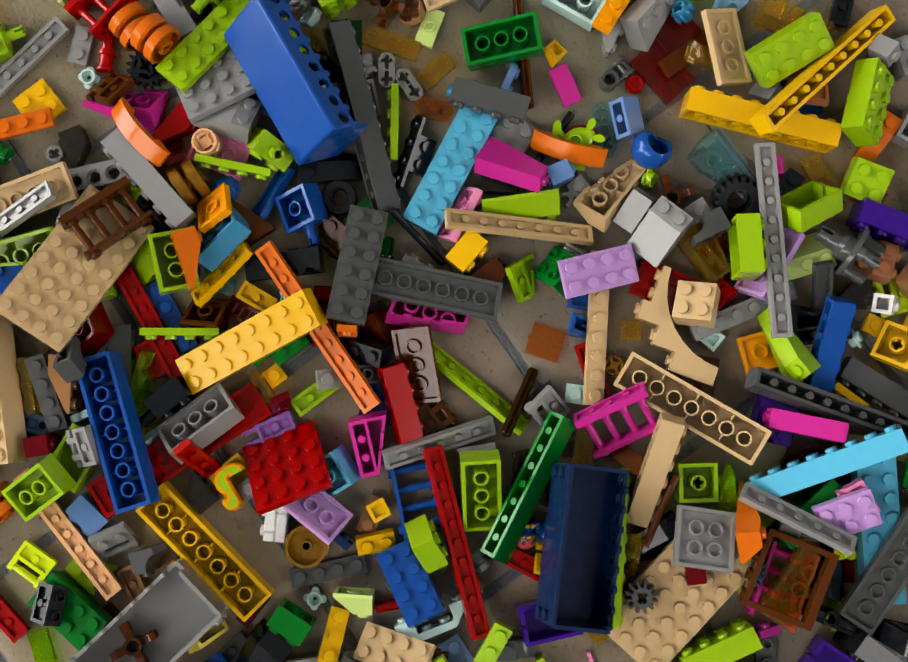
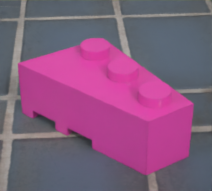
(367, 438)

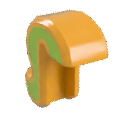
(225, 484)

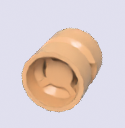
(206, 142)

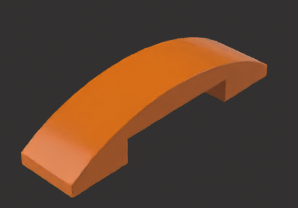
(137, 135)
(574, 152)

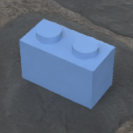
(626, 117)
(560, 174)
(87, 515)

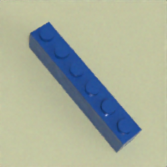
(831, 340)

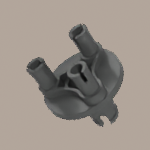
(851, 249)

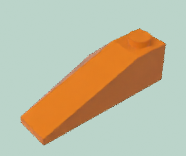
(748, 530)

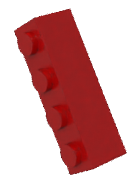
(400, 402)

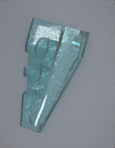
(716, 160)

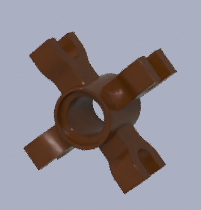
(390, 10)
(666, 182)
(128, 633)

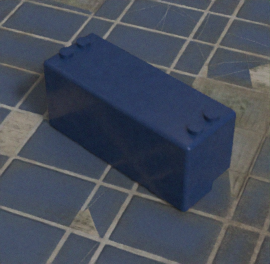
(580, 547)

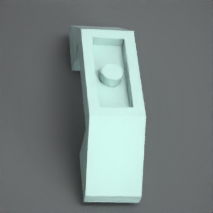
(430, 630)

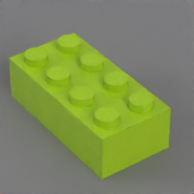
(789, 49)
(867, 102)
(480, 488)
(723, 644)

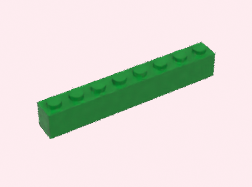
(528, 487)

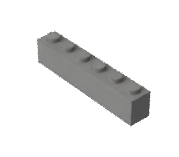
(151, 182)

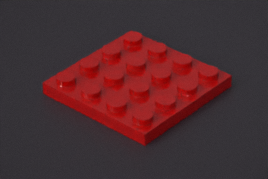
(287, 468)

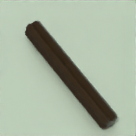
(519, 402)

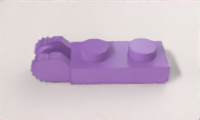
(272, 427)

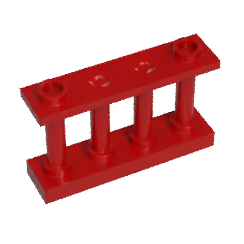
(99, 27)

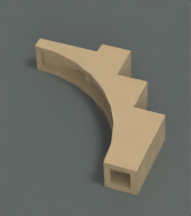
(664, 336)

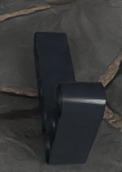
(894, 635)

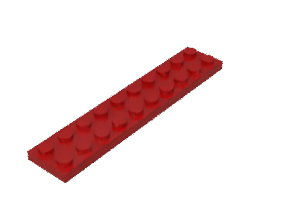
(166, 467)

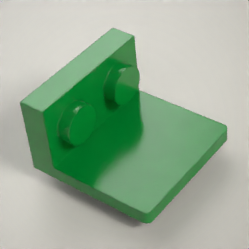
(548, 270)

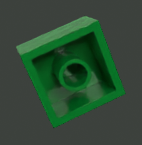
(291, 622)

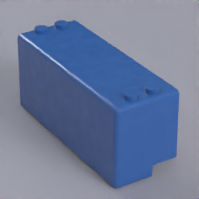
(288, 84)

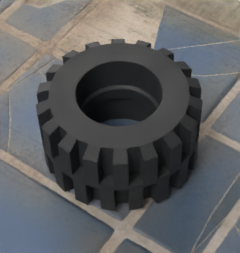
(731, 184)

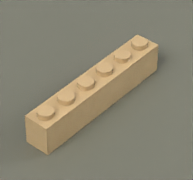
(654, 469)

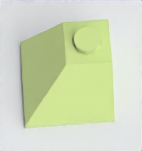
(356, 599)

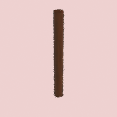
(660, 510)

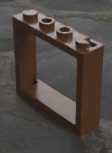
(817, 594)

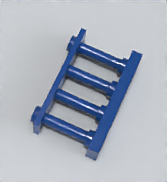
(410, 488)

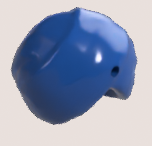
(650, 150)

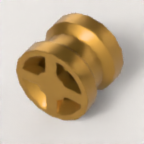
(616, 364)

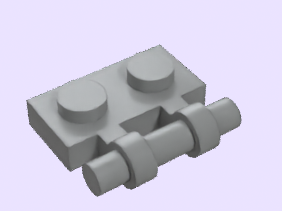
(83, 446)

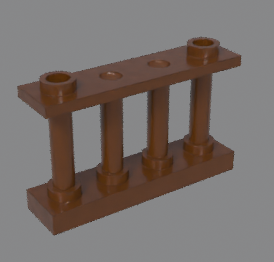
(104, 199)

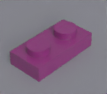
(767, 629)

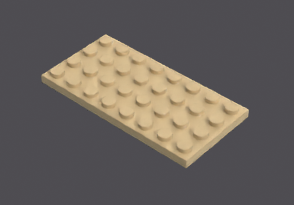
(60, 286)
(679, 610)

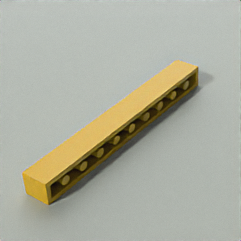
(822, 70)

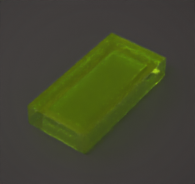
(42, 646)

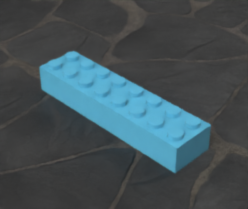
(449, 170)
(833, 462)
(884, 488)

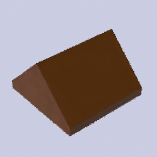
(213, 314)
(377, 328)

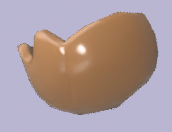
(416, 15)

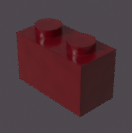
(41, 444)

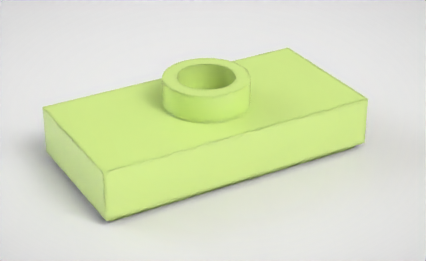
(429, 28)

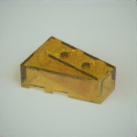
(706, 258)

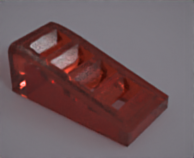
(233, 300)

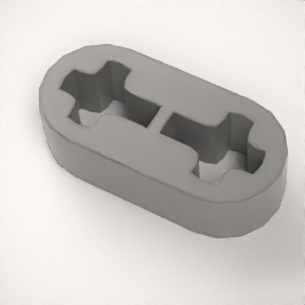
(381, 70)
(406, 87)

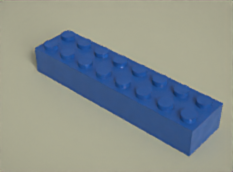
(118, 433)

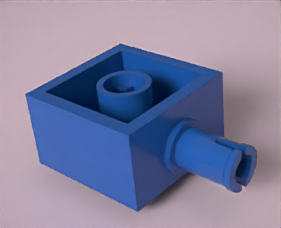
(303, 210)

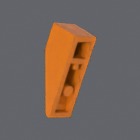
(889, 128)
(187, 247)

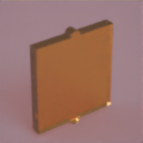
(545, 342)

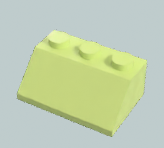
(808, 253)

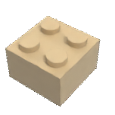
(696, 304)

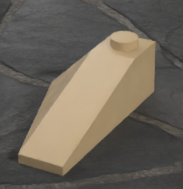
(605, 198)

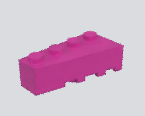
(413, 315)

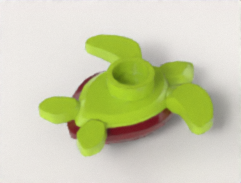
(580, 134)

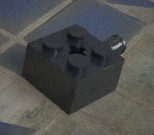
(167, 400)

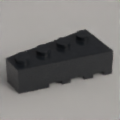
(301, 261)

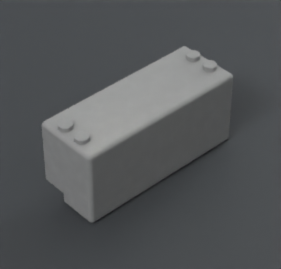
(175, 605)

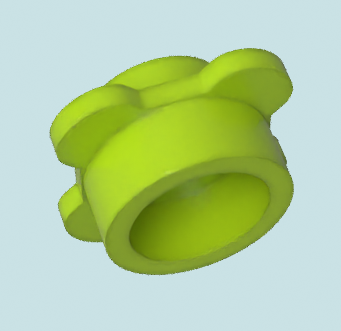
(649, 178)

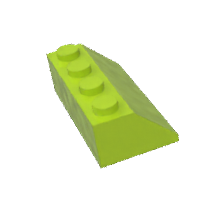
(529, 205)

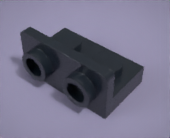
(49, 604)

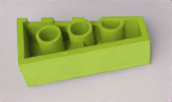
(21, 247)

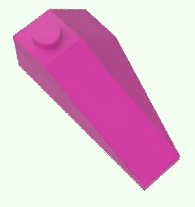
(148, 107)

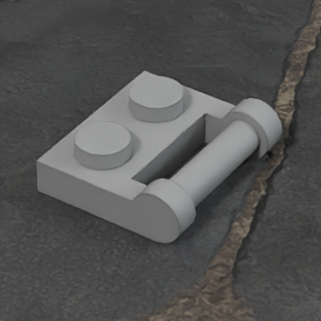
(548, 400)
(112, 536)

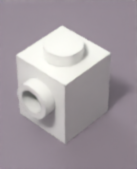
(885, 304)

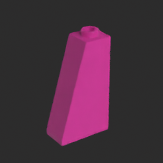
(510, 166)
(805, 425)

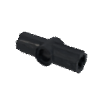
(834, 621)

